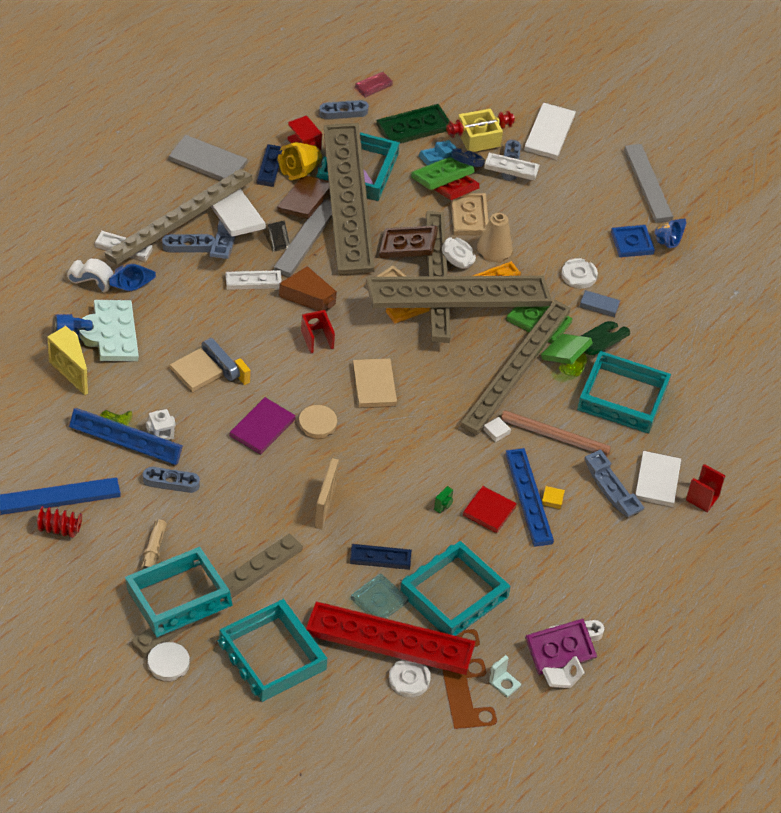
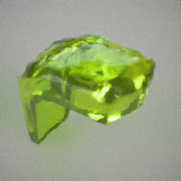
(576, 368)
(123, 418)

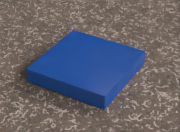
(632, 241)

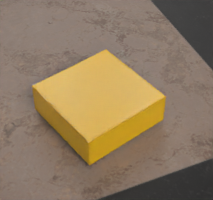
(244, 371)
(553, 497)

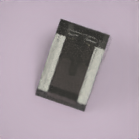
(277, 235)

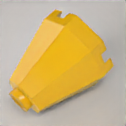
(298, 159)

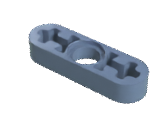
(327, 110)
(516, 155)
(182, 238)
(219, 356)
(165, 473)

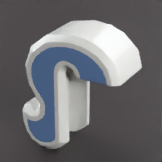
(91, 270)

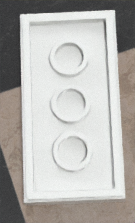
(549, 131)
(238, 214)

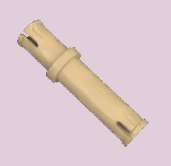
(152, 553)

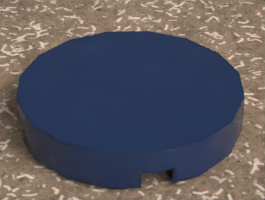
(468, 157)

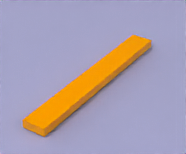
(401, 314)

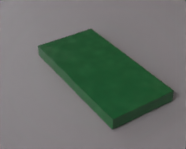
(414, 124)

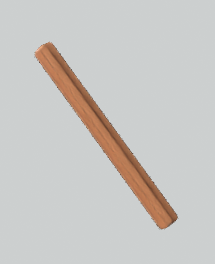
(555, 433)

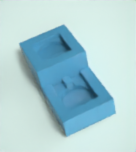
(439, 152)

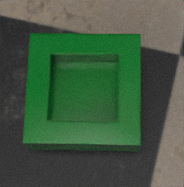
(443, 499)

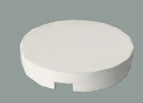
(458, 252)
(579, 273)
(168, 661)
(409, 684)

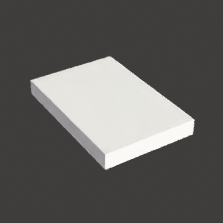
(658, 478)

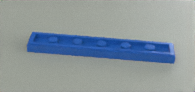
(125, 436)
(59, 495)
(529, 497)

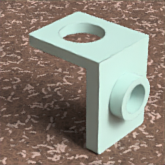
(499, 674)

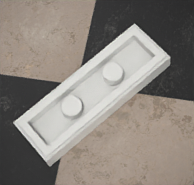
(511, 166)
(108, 240)
(253, 280)

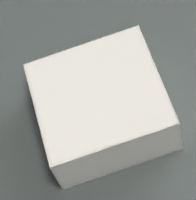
(497, 429)

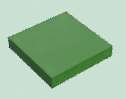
(566, 348)

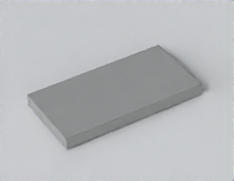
(206, 158)

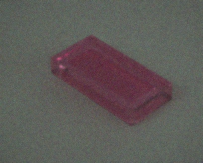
(373, 84)

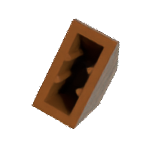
(308, 290)

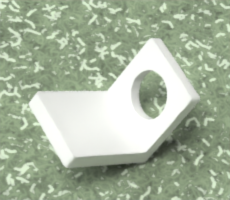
(562, 677)

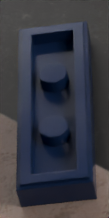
(269, 166)
(381, 556)

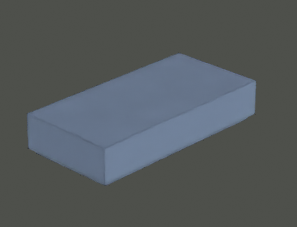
(599, 303)

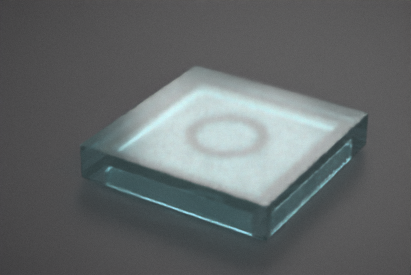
(379, 597)

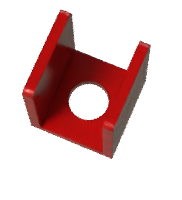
(305, 132)
(322, 323)
(706, 489)

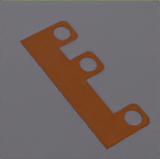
(459, 694)

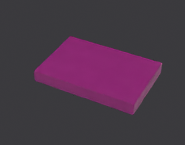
(262, 425)
(560, 644)

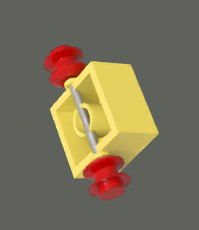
(480, 129)

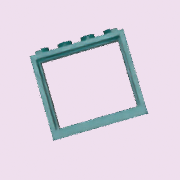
(377, 145)
(615, 412)
(187, 612)
(473, 613)
(258, 619)

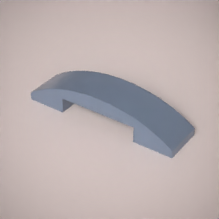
(223, 243)
(610, 485)

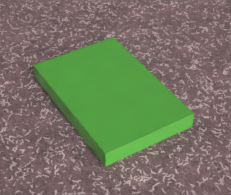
(441, 173)
(529, 316)

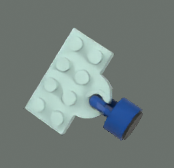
(109, 329)

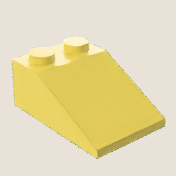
(68, 358)

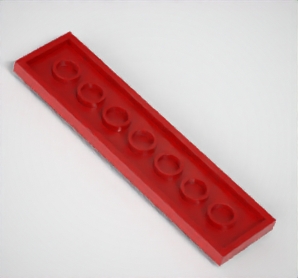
(391, 638)

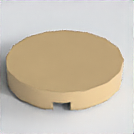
(318, 421)

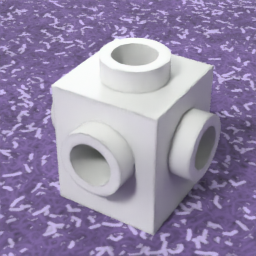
(161, 424)

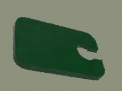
(603, 339)

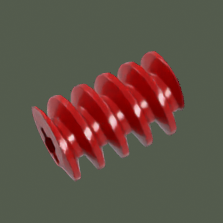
(59, 523)

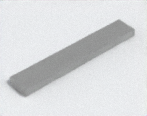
(648, 183)
(304, 239)

